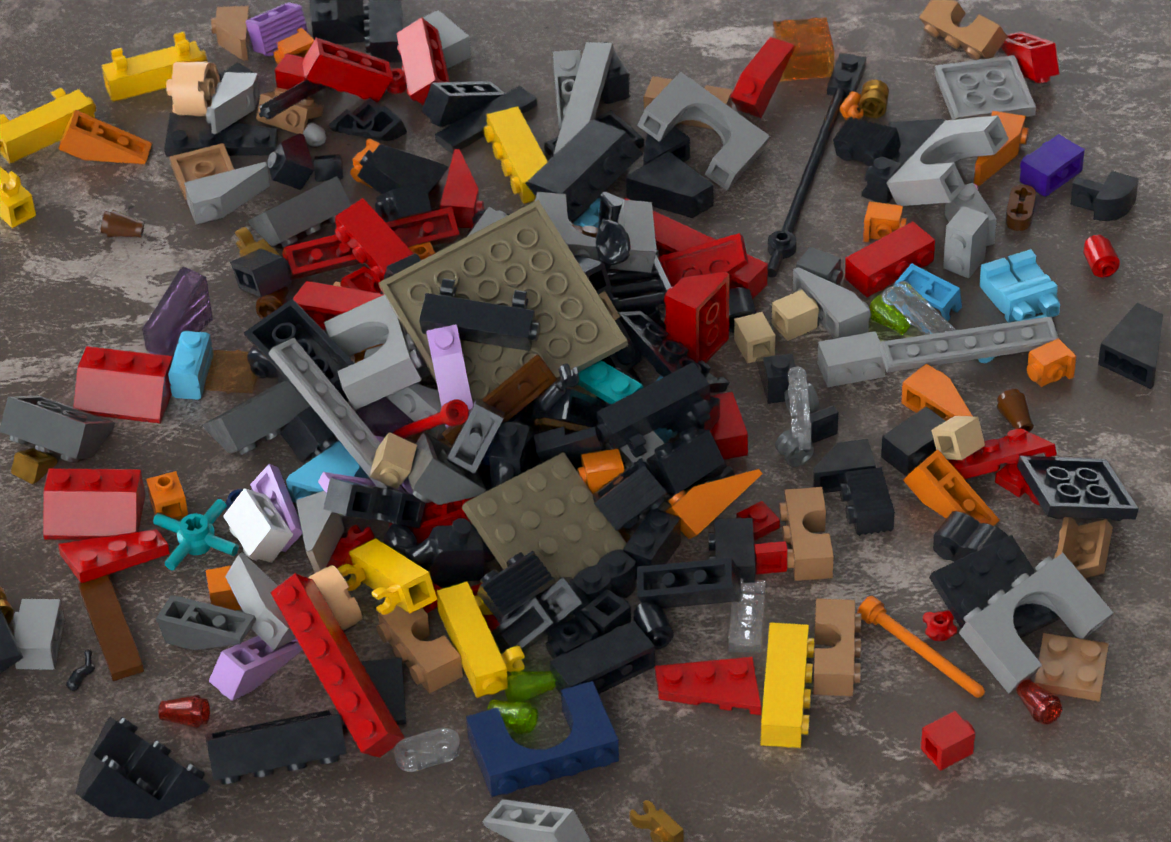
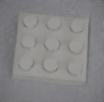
(984, 85)

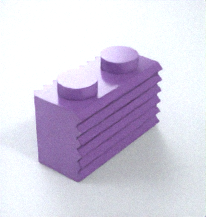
(275, 26)

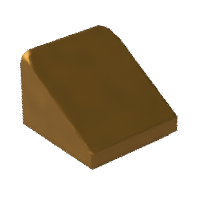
(32, 465)

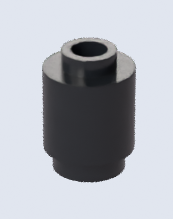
(653, 623)

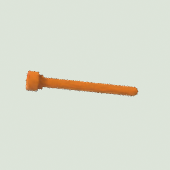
(873, 612)

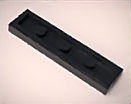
(472, 126)

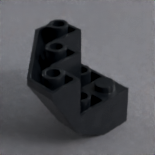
(134, 778)

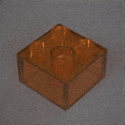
(813, 47)

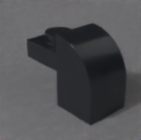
(1107, 200)

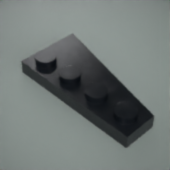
(192, 133)
(662, 353)

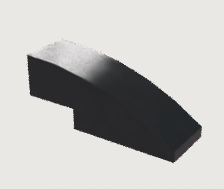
(540, 616)

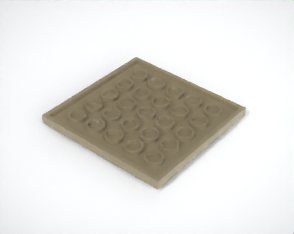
(487, 267)

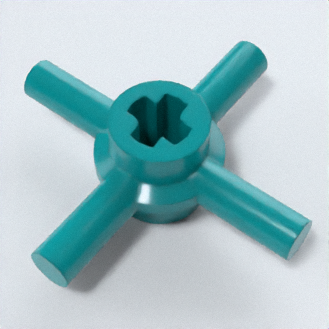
(195, 534)

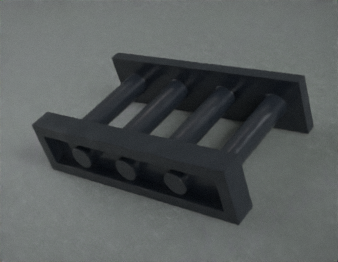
(658, 283)

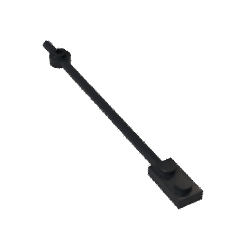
(842, 82)

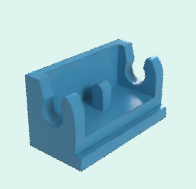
(933, 289)

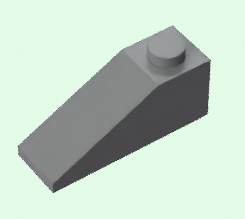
(224, 192)
(839, 308)
(319, 528)
(253, 594)
(535, 823)

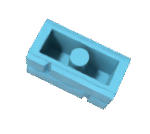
(190, 365)

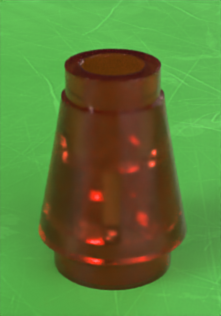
(1041, 703)
(186, 711)

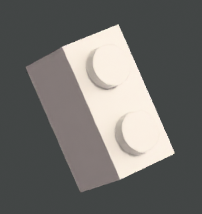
(257, 526)

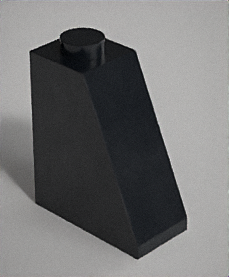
(394, 168)
(671, 186)
(1134, 346)

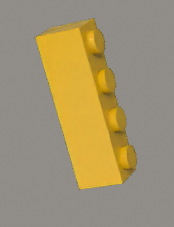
(515, 148)
(785, 685)

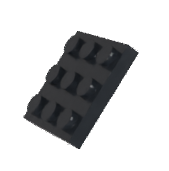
(1077, 488)
(981, 575)

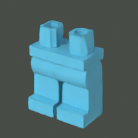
(1019, 287)

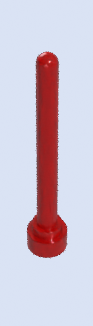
(452, 414)

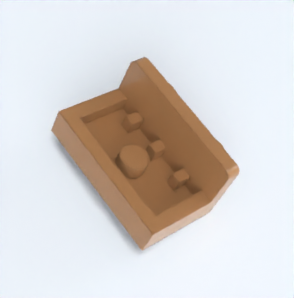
(294, 118)
(1085, 545)

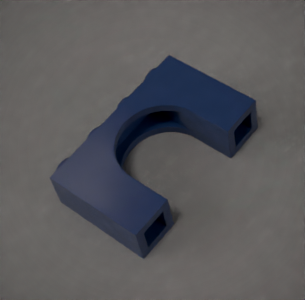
(513, 767)

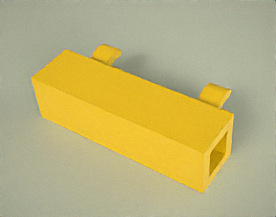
(147, 71)
(42, 125)
(15, 200)
(390, 577)
(472, 639)

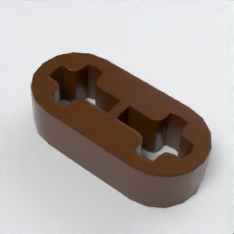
(1025, 207)

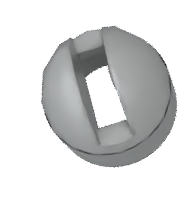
(314, 135)

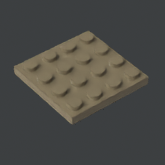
(547, 514)

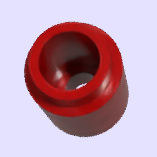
(1101, 256)

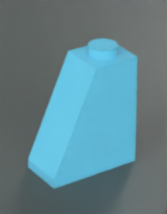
(333, 460)

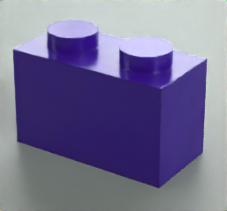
(1052, 165)

